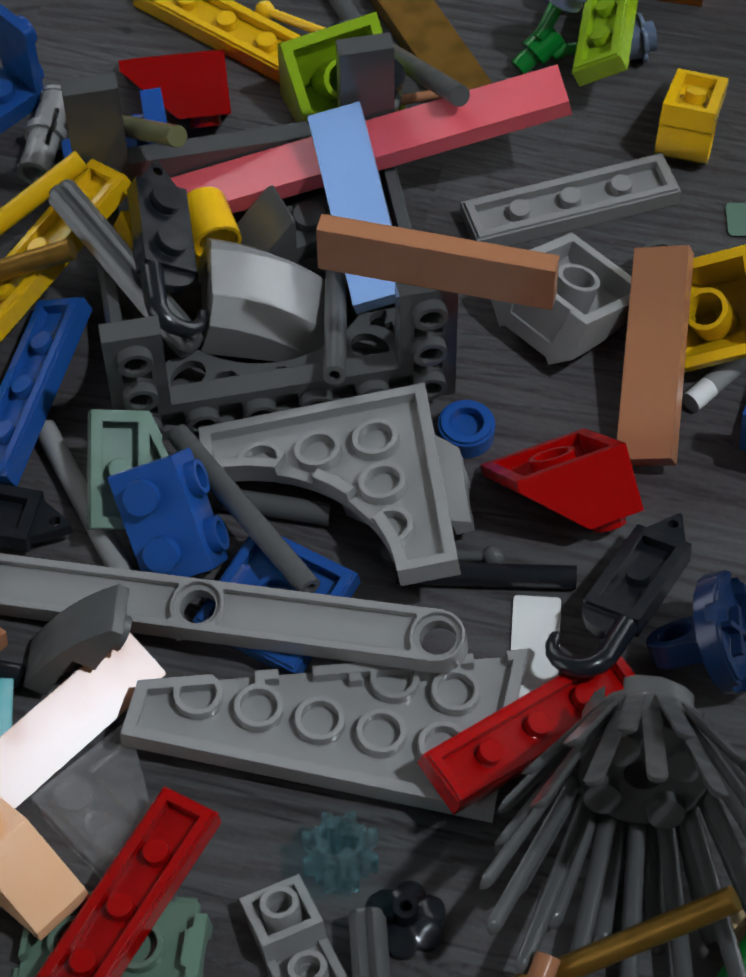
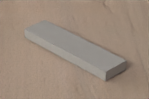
(571, 202)

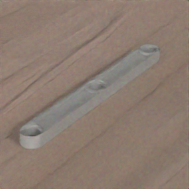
(242, 616)

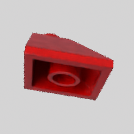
(190, 83)
(575, 476)

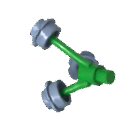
(547, 42)

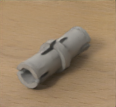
(43, 135)

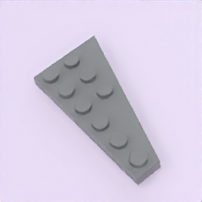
(327, 728)

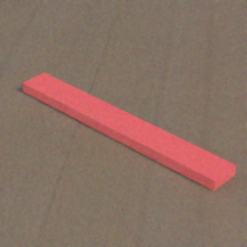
(395, 138)

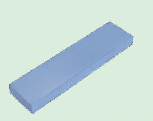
(352, 187)

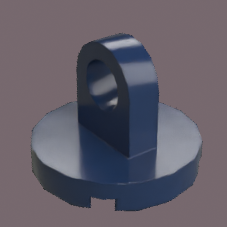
(710, 636)

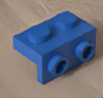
(170, 515)

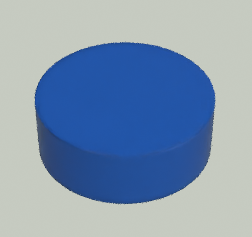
(468, 427)

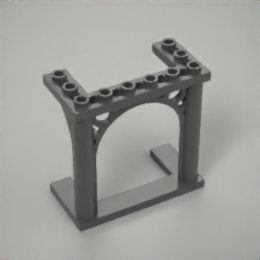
(132, 345)

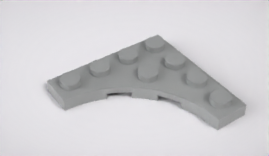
(363, 452)

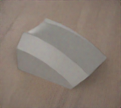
(258, 304)
(587, 305)

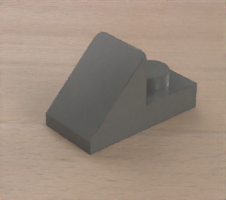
(283, 228)

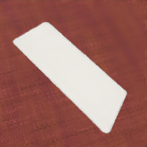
(531, 625)

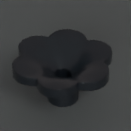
(414, 929)

